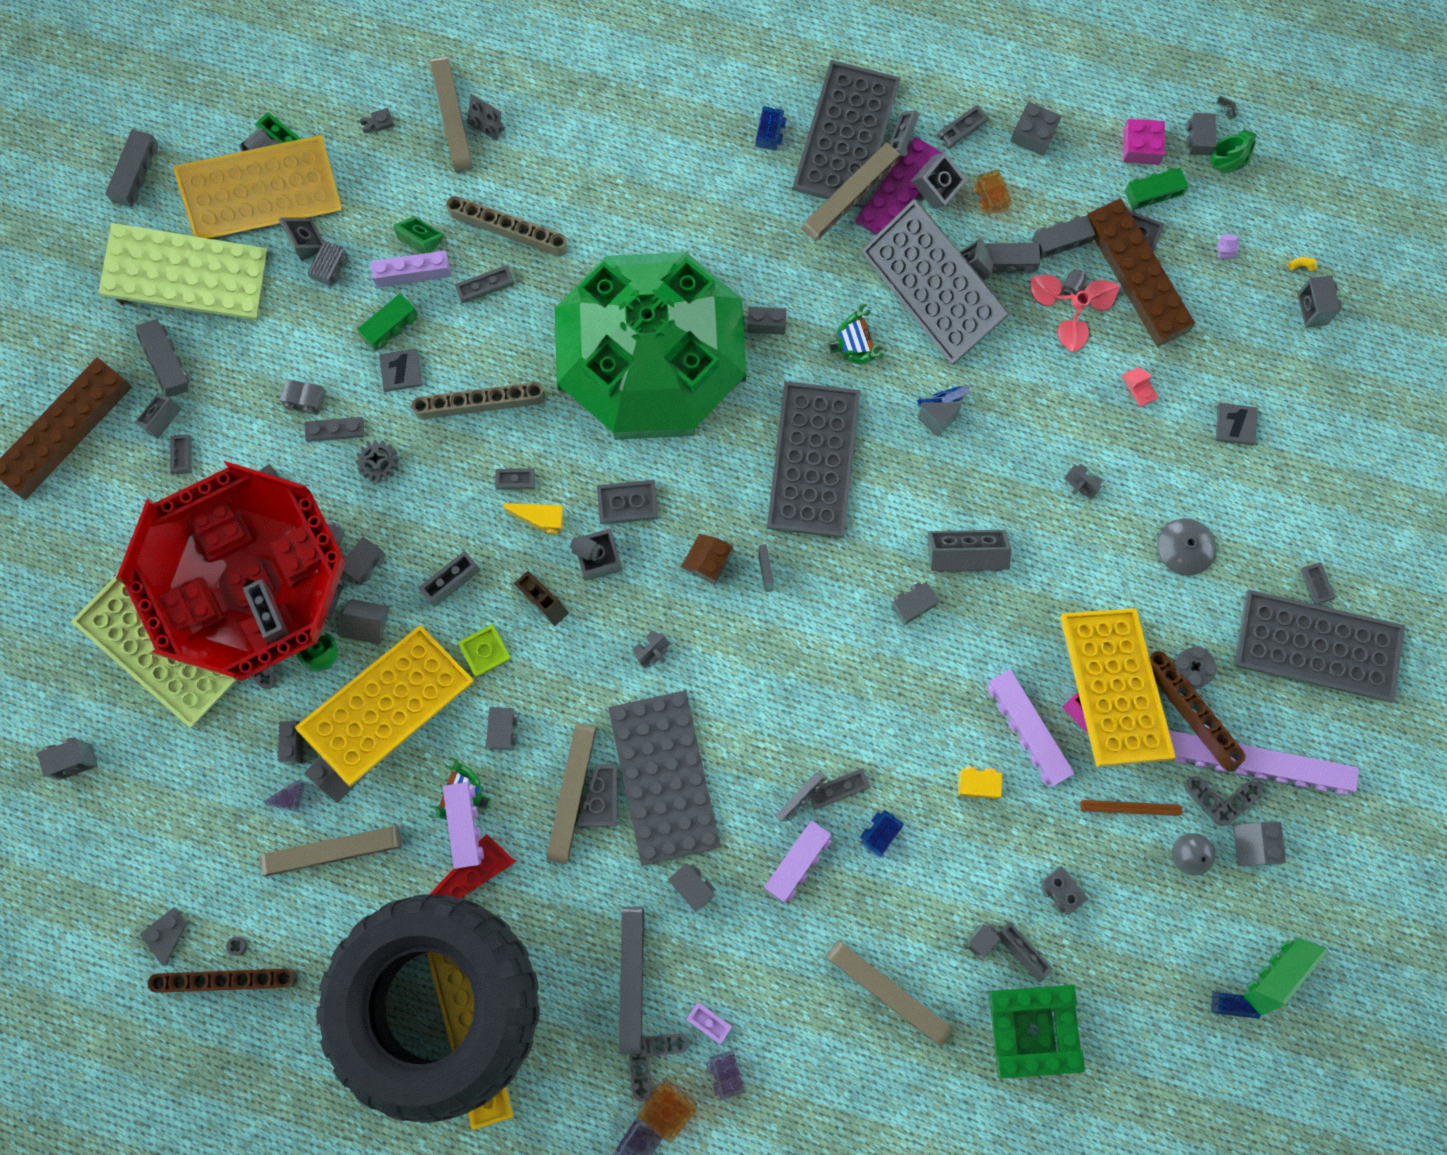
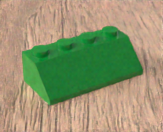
(1284, 975)

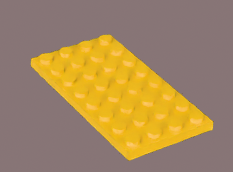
(258, 187)
(1117, 687)
(384, 705)

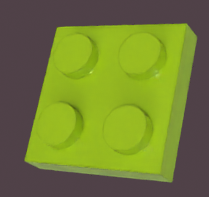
(484, 650)

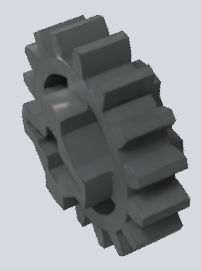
(385, 463)

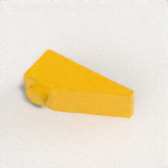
(542, 517)

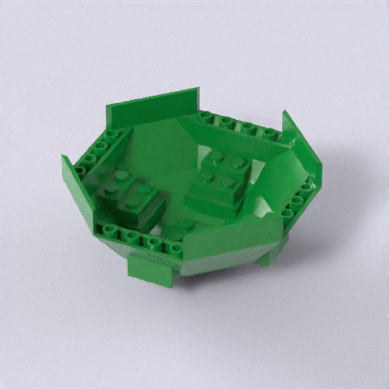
(656, 371)

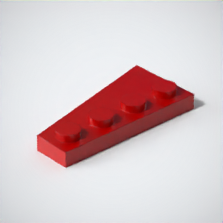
(466, 879)

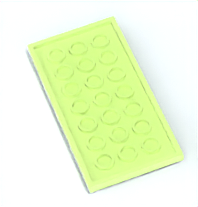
(183, 271)
(118, 630)

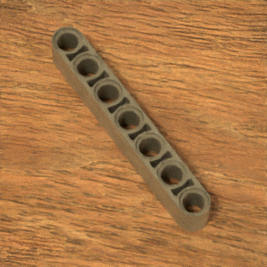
(451, 113)
(851, 192)
(501, 219)
(470, 396)
(571, 793)
(330, 851)
(889, 993)

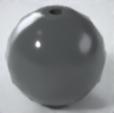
(1193, 854)

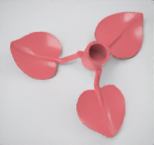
(1098, 293)

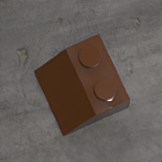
(708, 558)

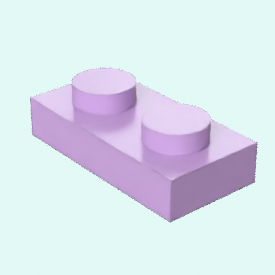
(709, 1023)

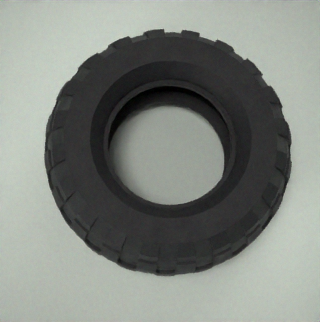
(356, 1022)

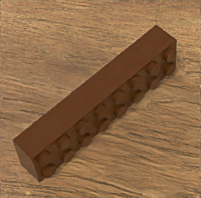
(1140, 273)
(61, 428)

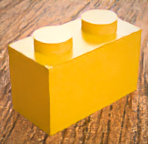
(980, 783)

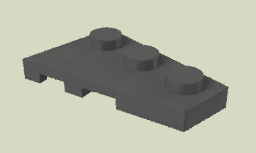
(601, 801)

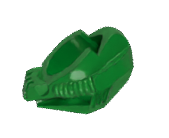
(1227, 158)

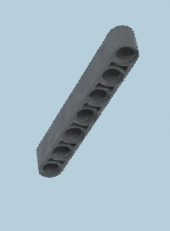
(631, 980)

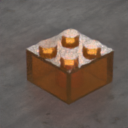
(667, 1110)

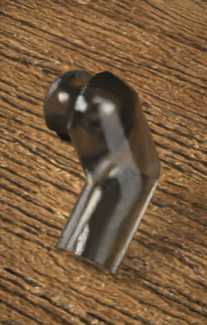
(1229, 107)

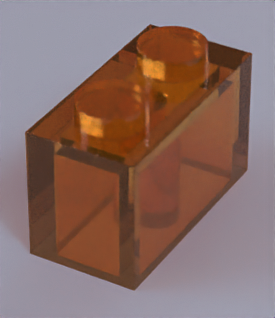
(992, 192)

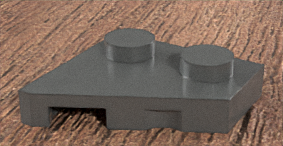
(164, 934)

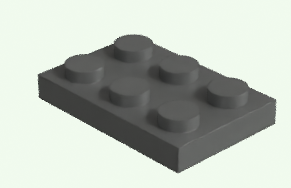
(627, 502)

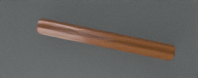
(1131, 807)

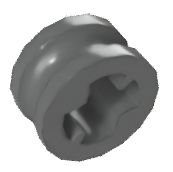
(243, 946)

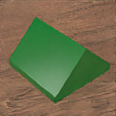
(418, 234)

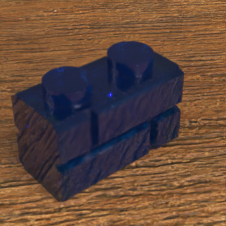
(770, 127)
(881, 833)
(1232, 1005)

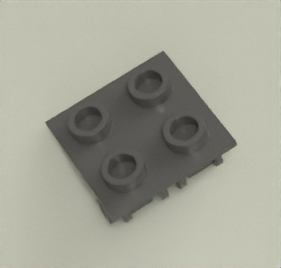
(485, 117)

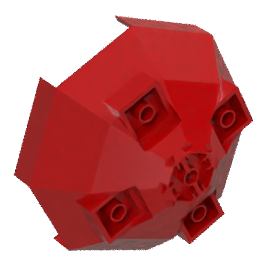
(205, 547)

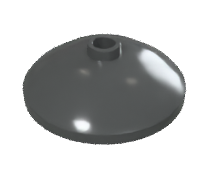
(1180, 556)

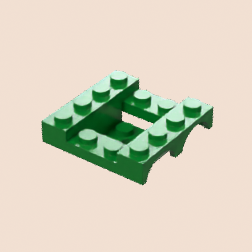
(1030, 1056)

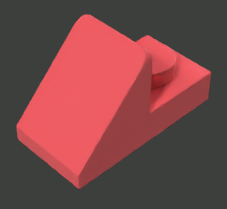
(1139, 385)

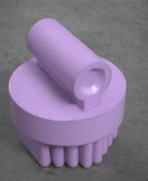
(1227, 246)

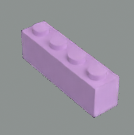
(410, 269)
(462, 824)
(797, 861)

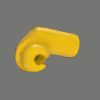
(1303, 261)

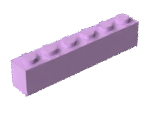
(1030, 728)

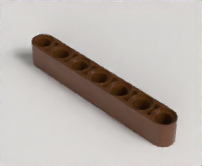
(1196, 720)
(213, 977)

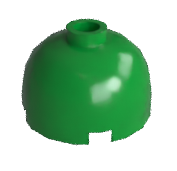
(320, 655)

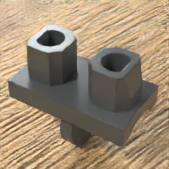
(1082, 482)
(653, 651)

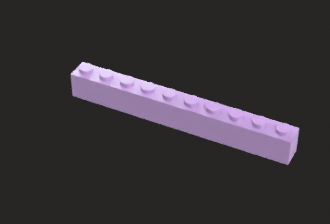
(1271, 764)

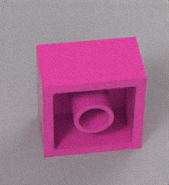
(1143, 141)

